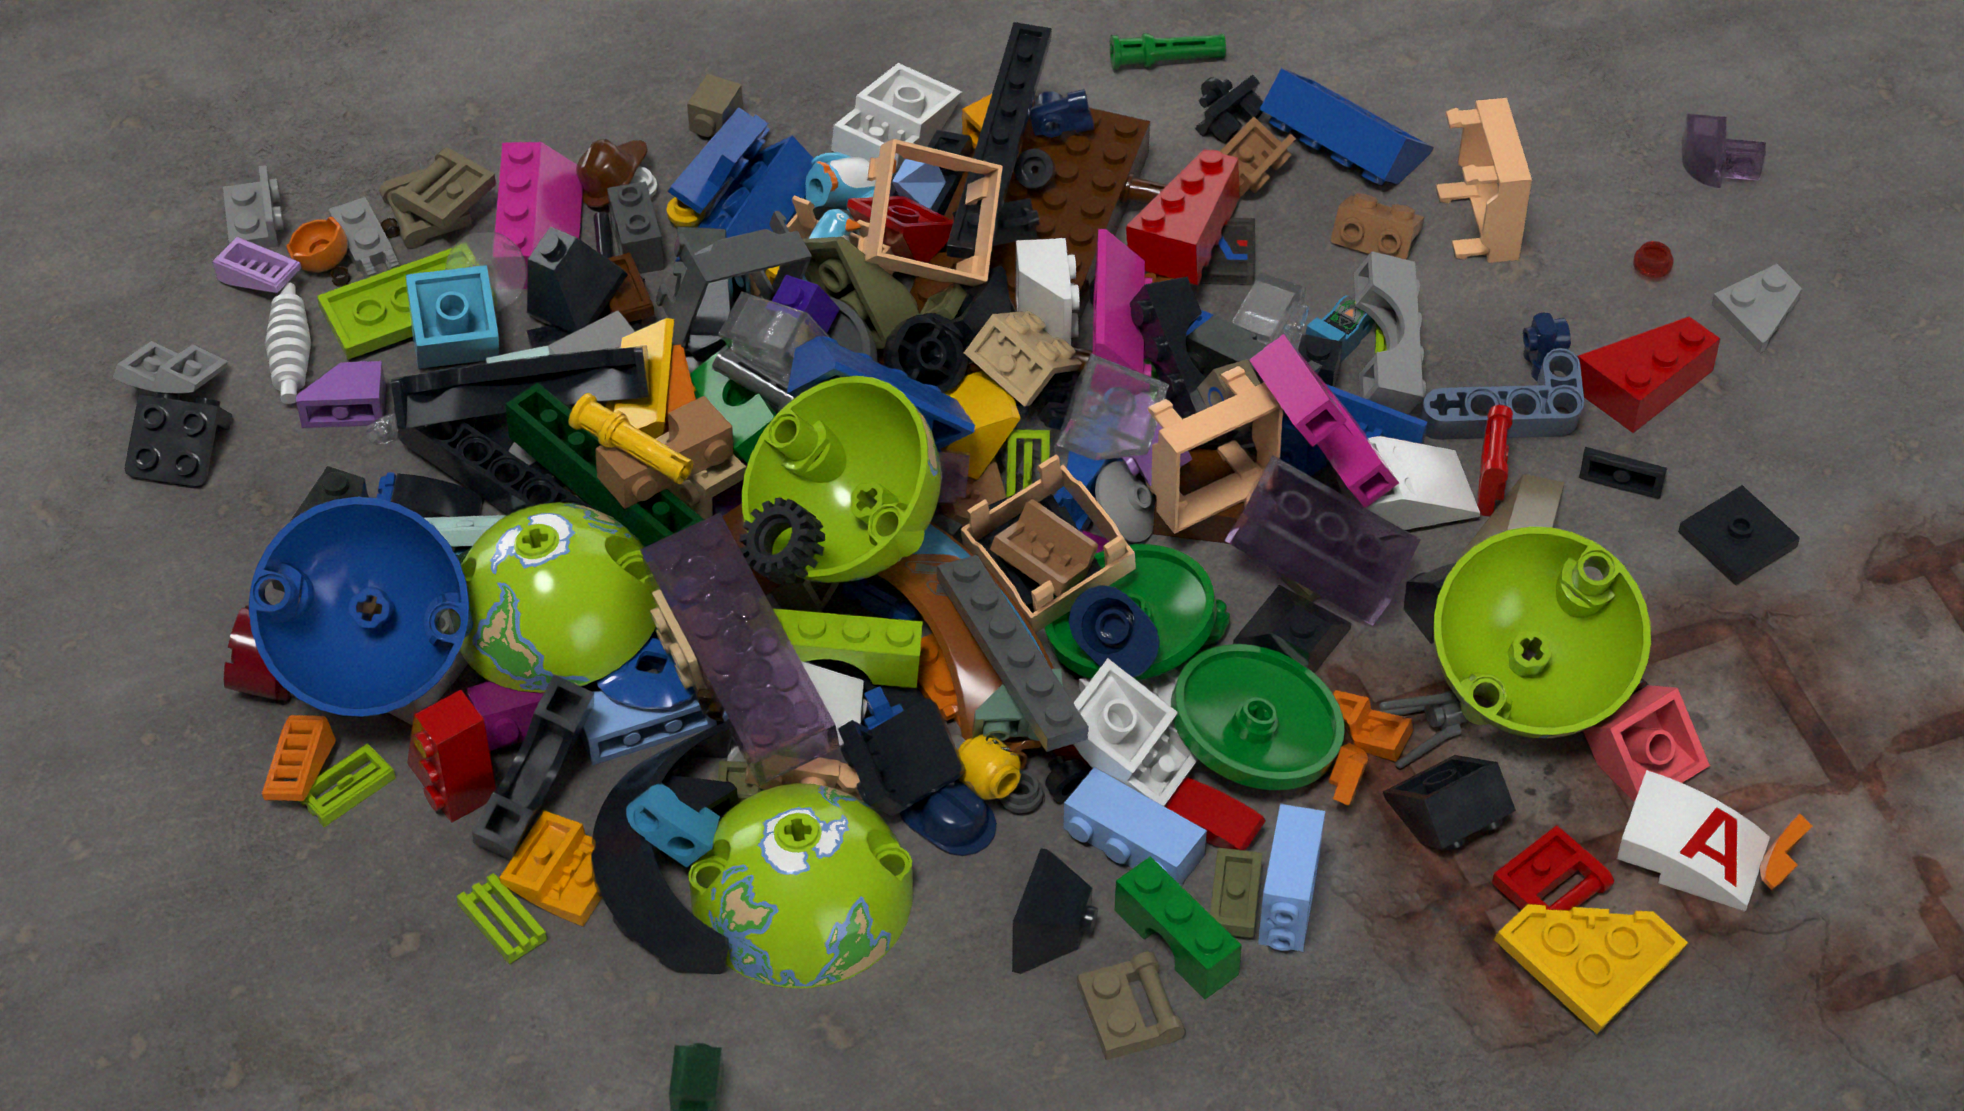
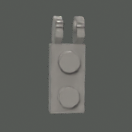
(365, 237)

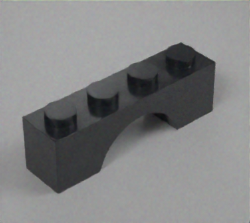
(1163, 316)
(535, 768)

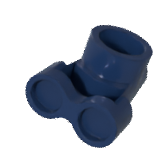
(1057, 114)
(1543, 337)

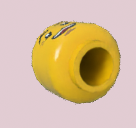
(990, 767)

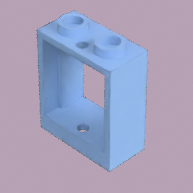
(1291, 878)

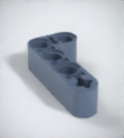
(1538, 400)

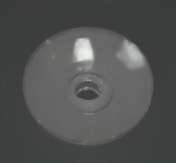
(501, 255)

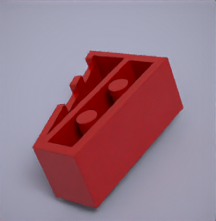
(1648, 371)
(452, 756)

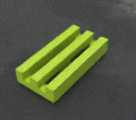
(1028, 435)
(350, 788)
(483, 894)

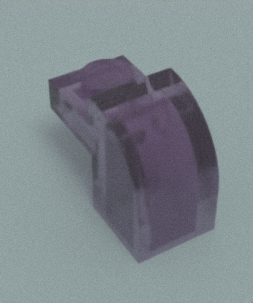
(1712, 157)

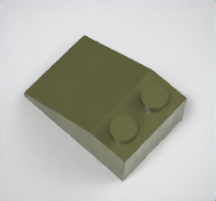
(860, 284)

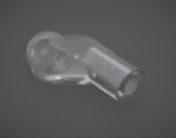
(383, 430)

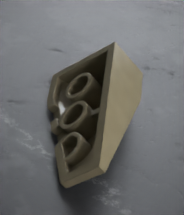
(1529, 503)

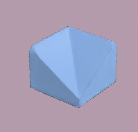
(919, 182)

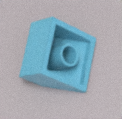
(452, 316)

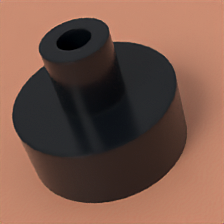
(1028, 163)
(1064, 777)

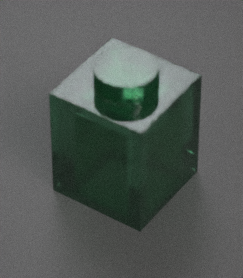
(696, 1078)

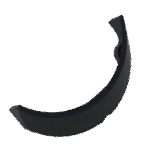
(487, 387)
(629, 874)

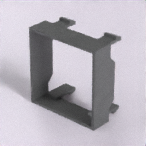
(732, 258)

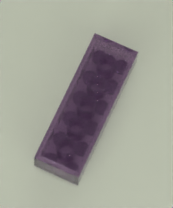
(741, 649)

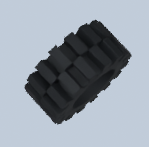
(768, 527)

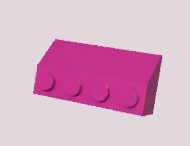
(536, 193)
(1116, 282)

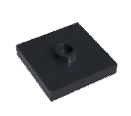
(1738, 534)

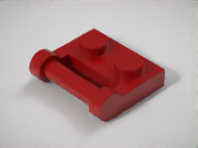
(1494, 459)
(1546, 866)

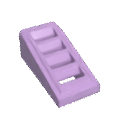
(231, 269)

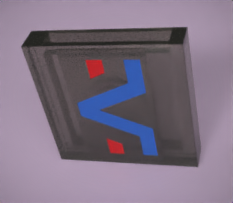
(1234, 256)

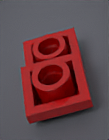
(1226, 819)

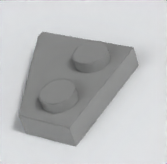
(1758, 304)

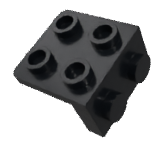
(174, 438)
(902, 757)

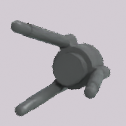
(1440, 710)

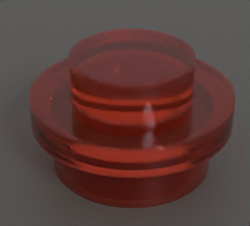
(1653, 259)

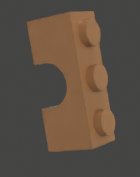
(694, 431)

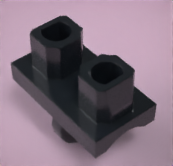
(1224, 104)

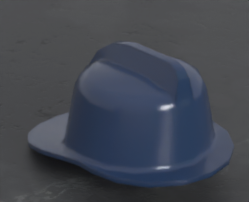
(1115, 628)
(953, 820)

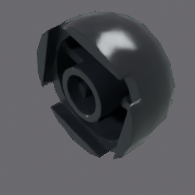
(927, 351)

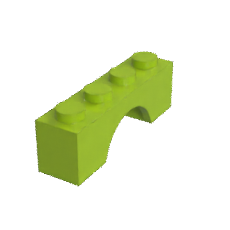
(878, 646)

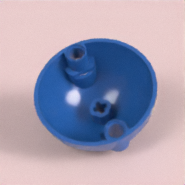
(339, 561)

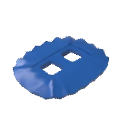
(645, 688)

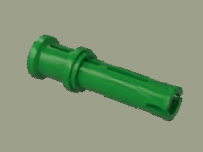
(1148, 49)

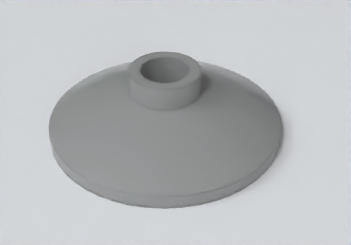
(1126, 501)

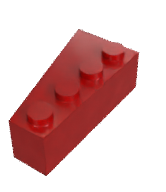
(1187, 217)

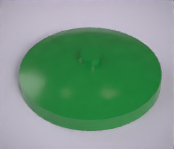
(1171, 592)
(1257, 717)

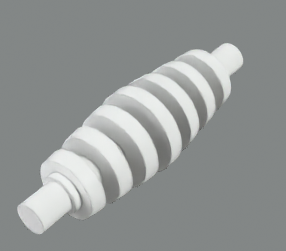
(288, 343)

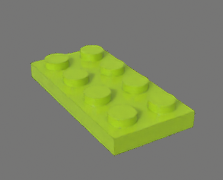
(375, 308)

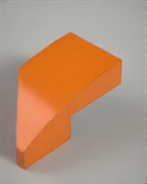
(1373, 730)
(1348, 772)
(1776, 863)

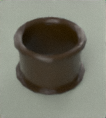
(392, 232)
(340, 270)

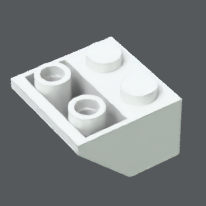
(1045, 285)

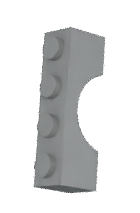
(1389, 293)

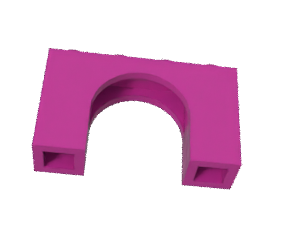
(1323, 420)

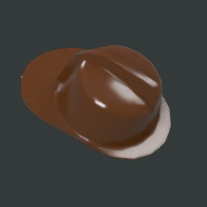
(608, 166)

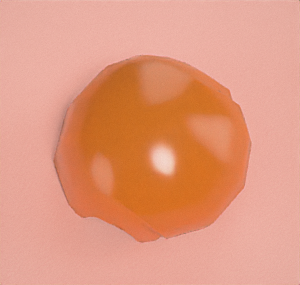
(318, 245)

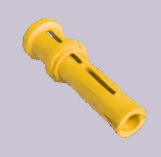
(614, 430)

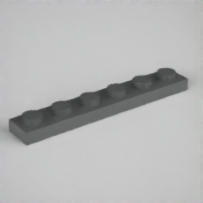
(1012, 653)

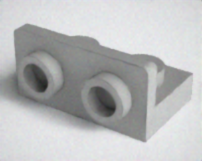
(252, 211)

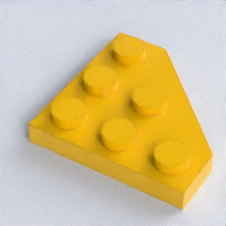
(1591, 956)

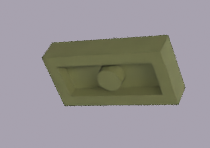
(1236, 890)

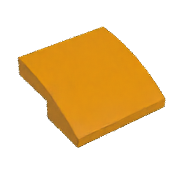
(555, 869)

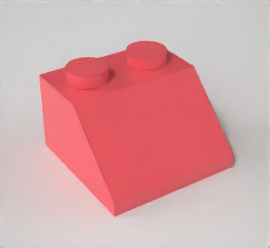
(1650, 735)

